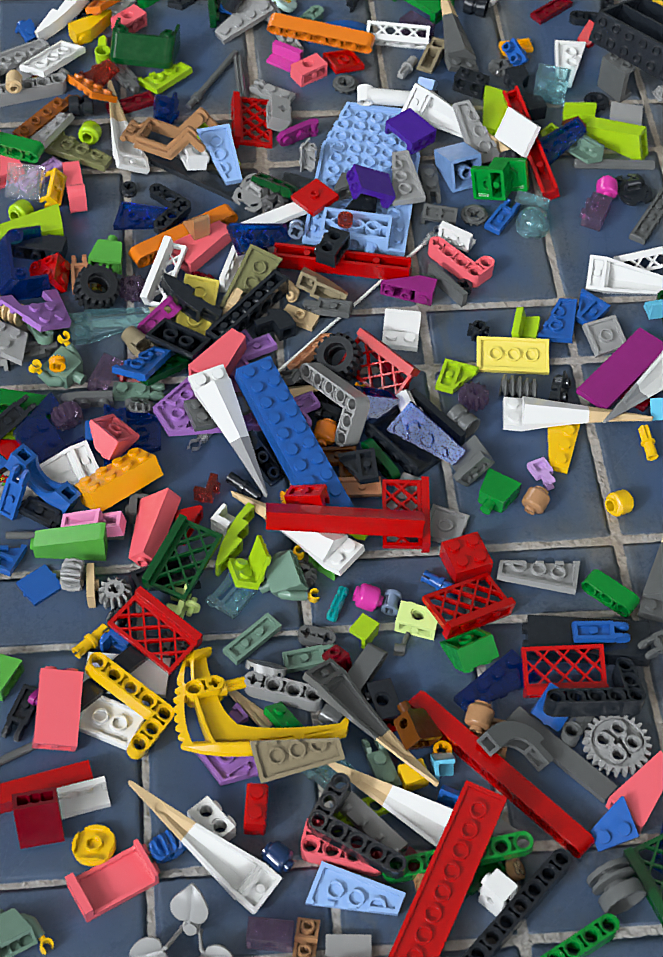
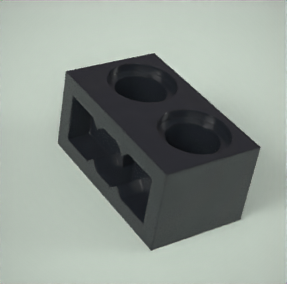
(470, 83)
(332, 247)

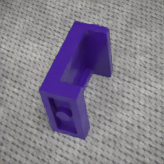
(412, 130)
(372, 183)

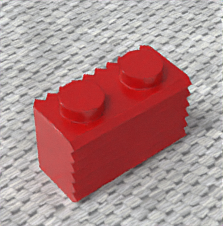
(256, 809)

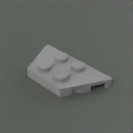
(12, 343)

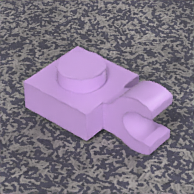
(542, 470)

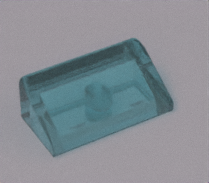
(531, 199)

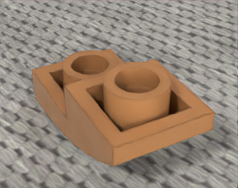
(306, 937)

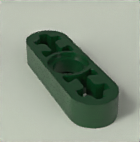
(384, 464)

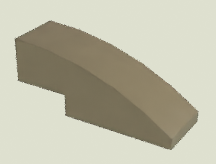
(431, 56)
(319, 286)

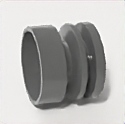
(616, 886)

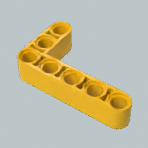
(132, 700)

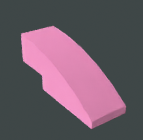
(114, 520)

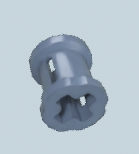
(293, 233)
(391, 602)

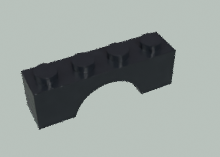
(519, 76)

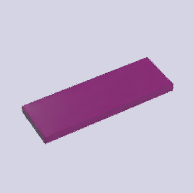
(621, 370)

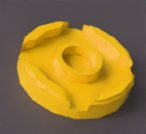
(94, 845)

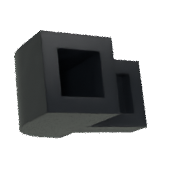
(277, 321)

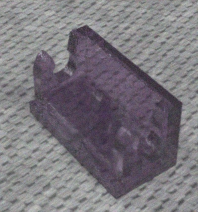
(103, 373)

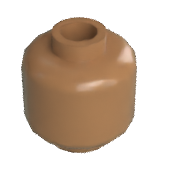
(535, 500)
(479, 716)

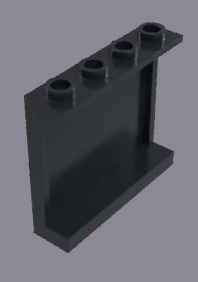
(406, 454)

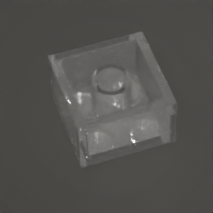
(25, 181)

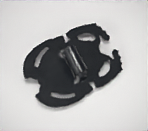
(633, 190)

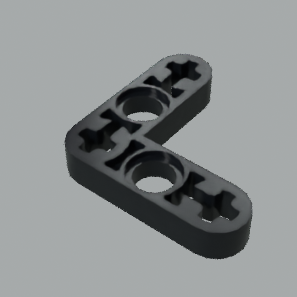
(581, 18)
(160, 193)

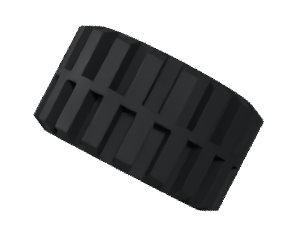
(99, 275)
(334, 344)

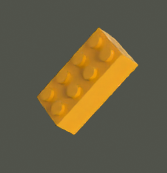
(119, 479)

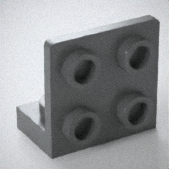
(473, 463)

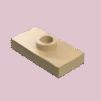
(303, 318)
(92, 585)

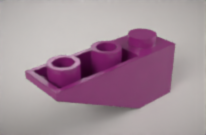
(413, 289)

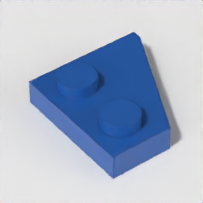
(590, 308)
(10, 558)

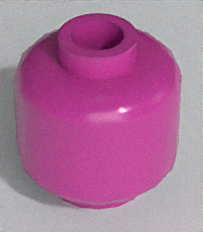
(607, 186)
(367, 597)

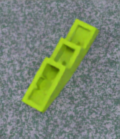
(233, 541)

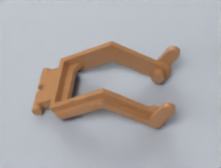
(181, 135)

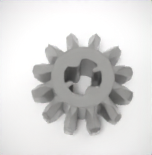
(72, 574)
(114, 593)

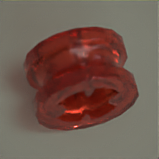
(345, 223)

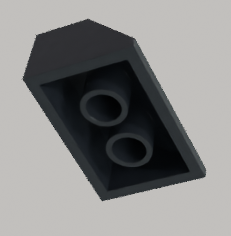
(178, 339)

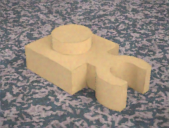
(234, 298)

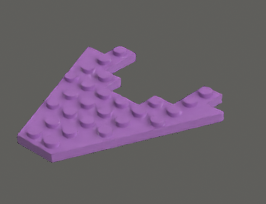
(175, 419)

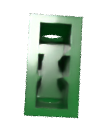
(497, 492)

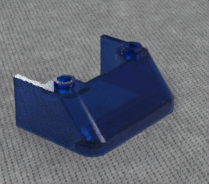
(18, 280)

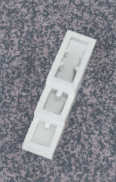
(59, 18)

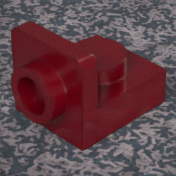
(338, 655)

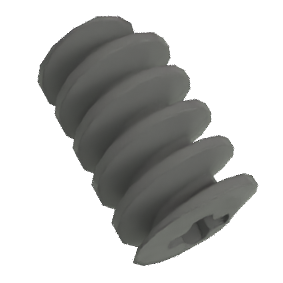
(518, 387)

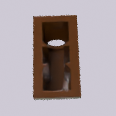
(416, 727)

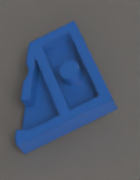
(615, 827)

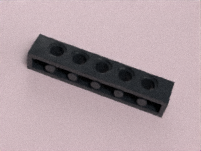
(251, 306)

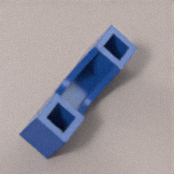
(58, 495)

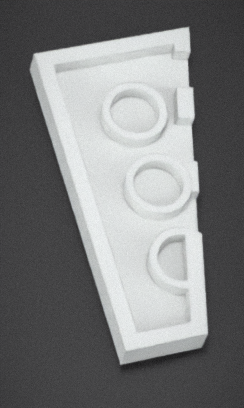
(568, 55)

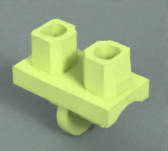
(190, 606)

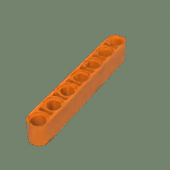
(321, 33)
(146, 251)

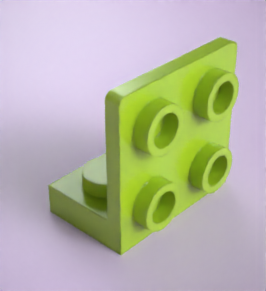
(250, 572)

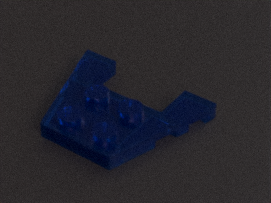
(144, 424)
(39, 433)

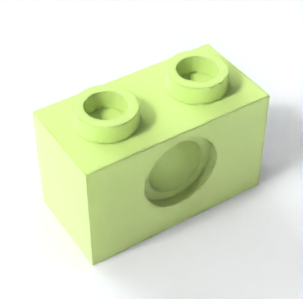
(406, 620)

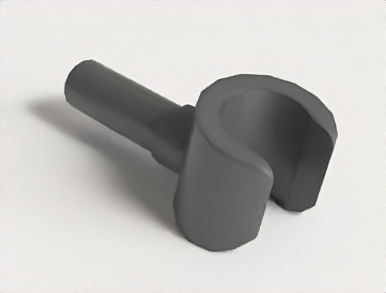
(399, 649)

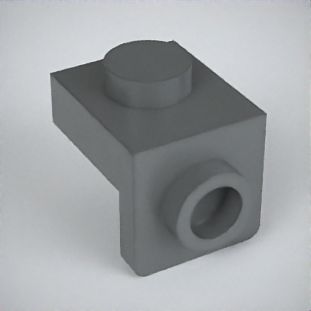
(132, 507)

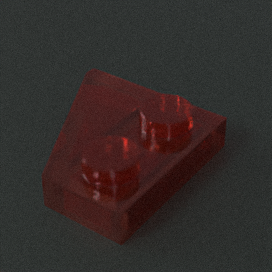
(101, 72)

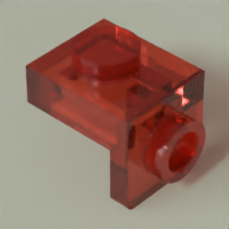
(207, 494)

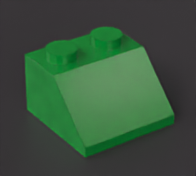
(470, 649)

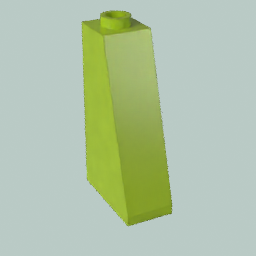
(493, 109)
(620, 137)
(47, 218)

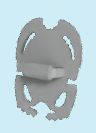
(250, 194)

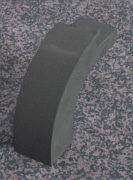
(516, 736)

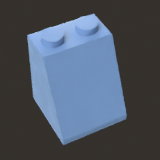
(455, 165)

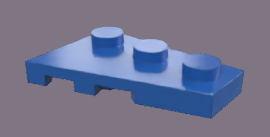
(561, 322)
(145, 365)

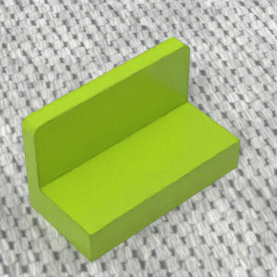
(584, 110)
(525, 326)

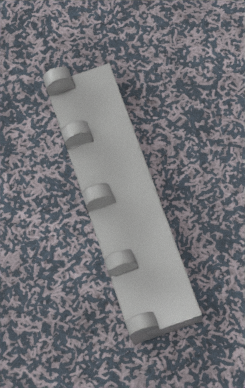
(370, 823)

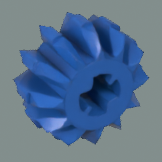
(166, 847)

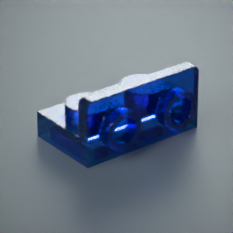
(166, 108)

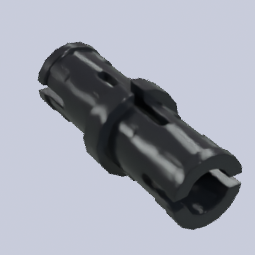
(244, 486)

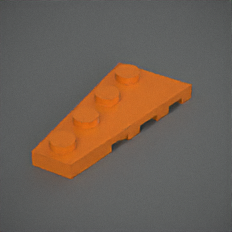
(93, 90)

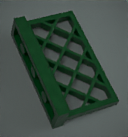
(165, 555)
(653, 894)

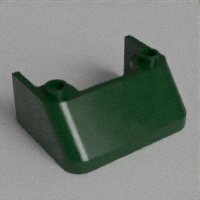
(144, 49)

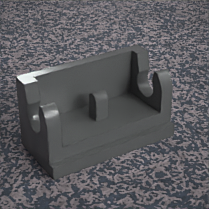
(439, 213)

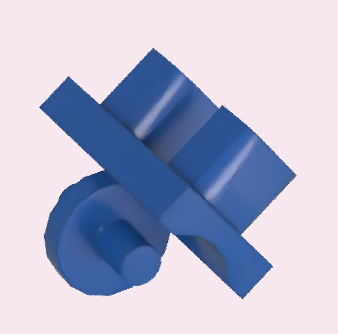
(514, 52)

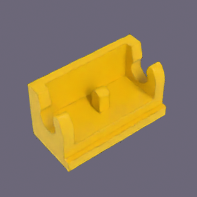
(55, 188)

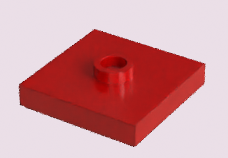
(343, 61)
(314, 197)

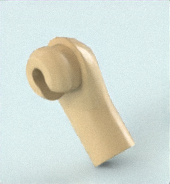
(293, 294)

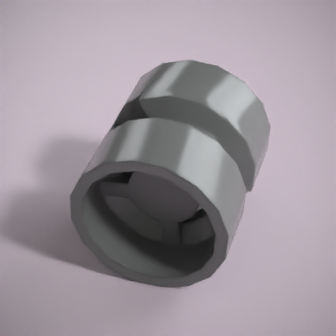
(464, 419)

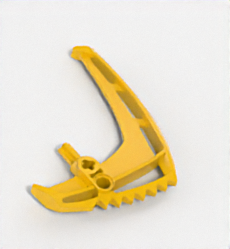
(219, 730)

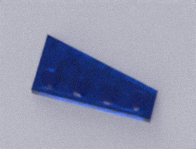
(562, 139)
(138, 216)
(258, 234)
(422, 431)
(496, 681)

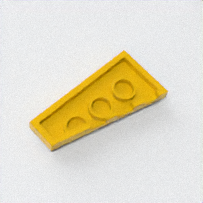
(561, 446)

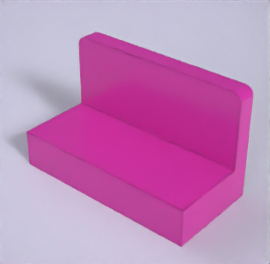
(284, 55)

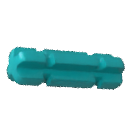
(337, 603)

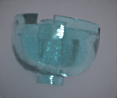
(533, 222)

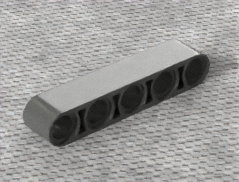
(361, 673)

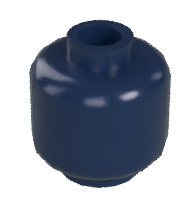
(278, 857)

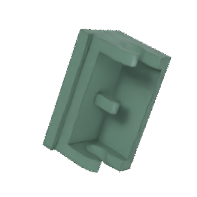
(587, 150)

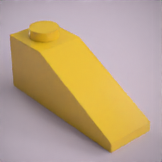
(89, 27)

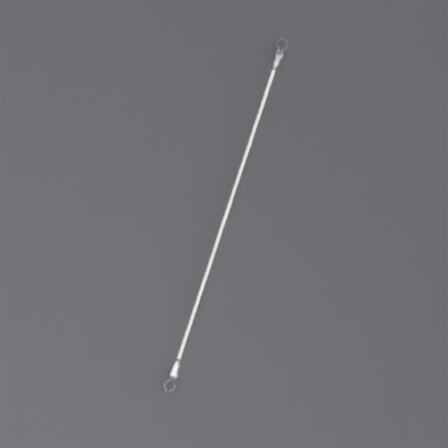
(203, 438)

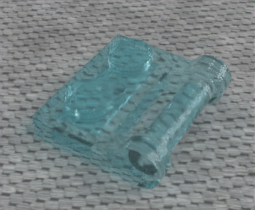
(235, 599)

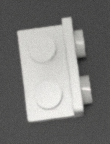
(456, 237)

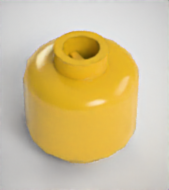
(619, 503)

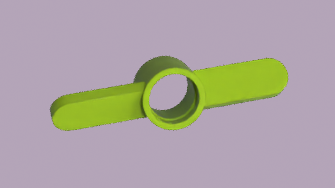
(102, 51)

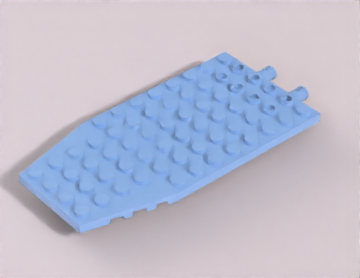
(361, 140)

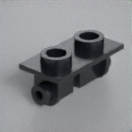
(562, 385)
(328, 411)

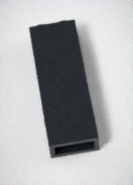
(557, 631)

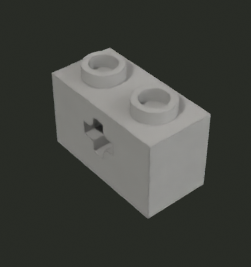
(278, 113)

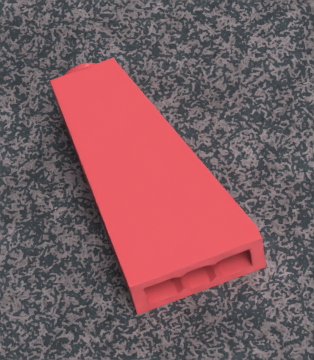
(203, 249)
(224, 351)
(152, 525)
(642, 791)

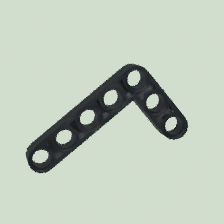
(622, 700)
(351, 834)

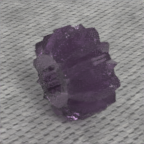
(131, 287)
(473, 396)
(67, 415)

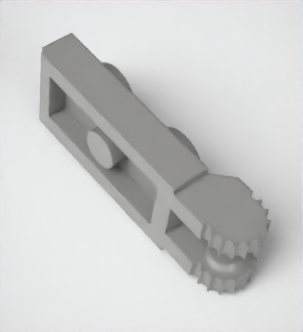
(265, 90)

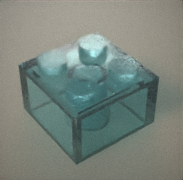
(552, 83)

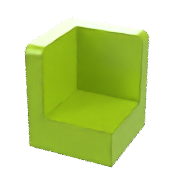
(365, 629)

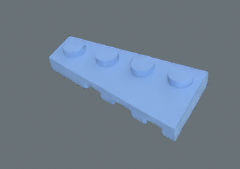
(222, 152)
(350, 891)

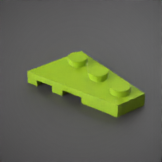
(168, 77)

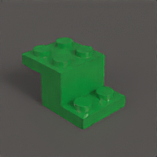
(500, 178)

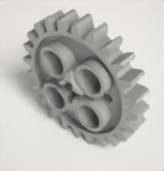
(617, 744)

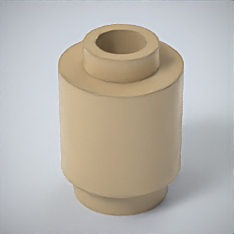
(13, 81)

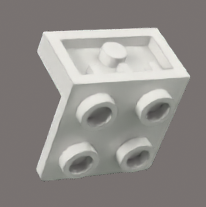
(401, 329)

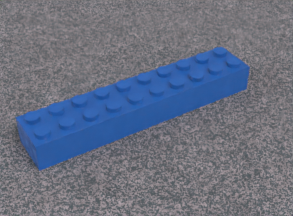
(287, 429)

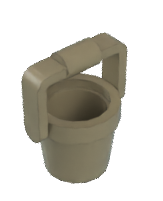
(136, 340)

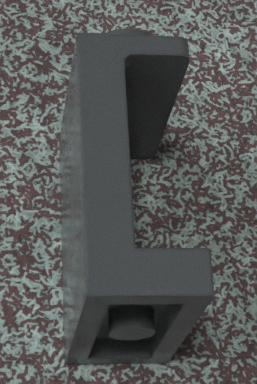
(614, 77)

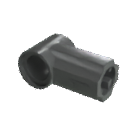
(576, 727)

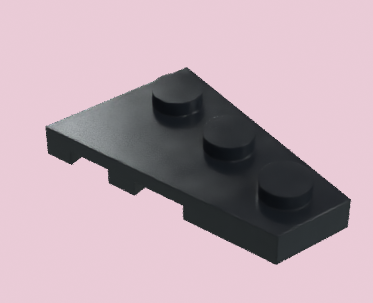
(137, 575)

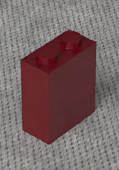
(38, 817)

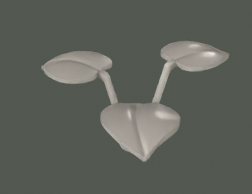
(193, 910)

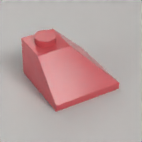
(112, 436)

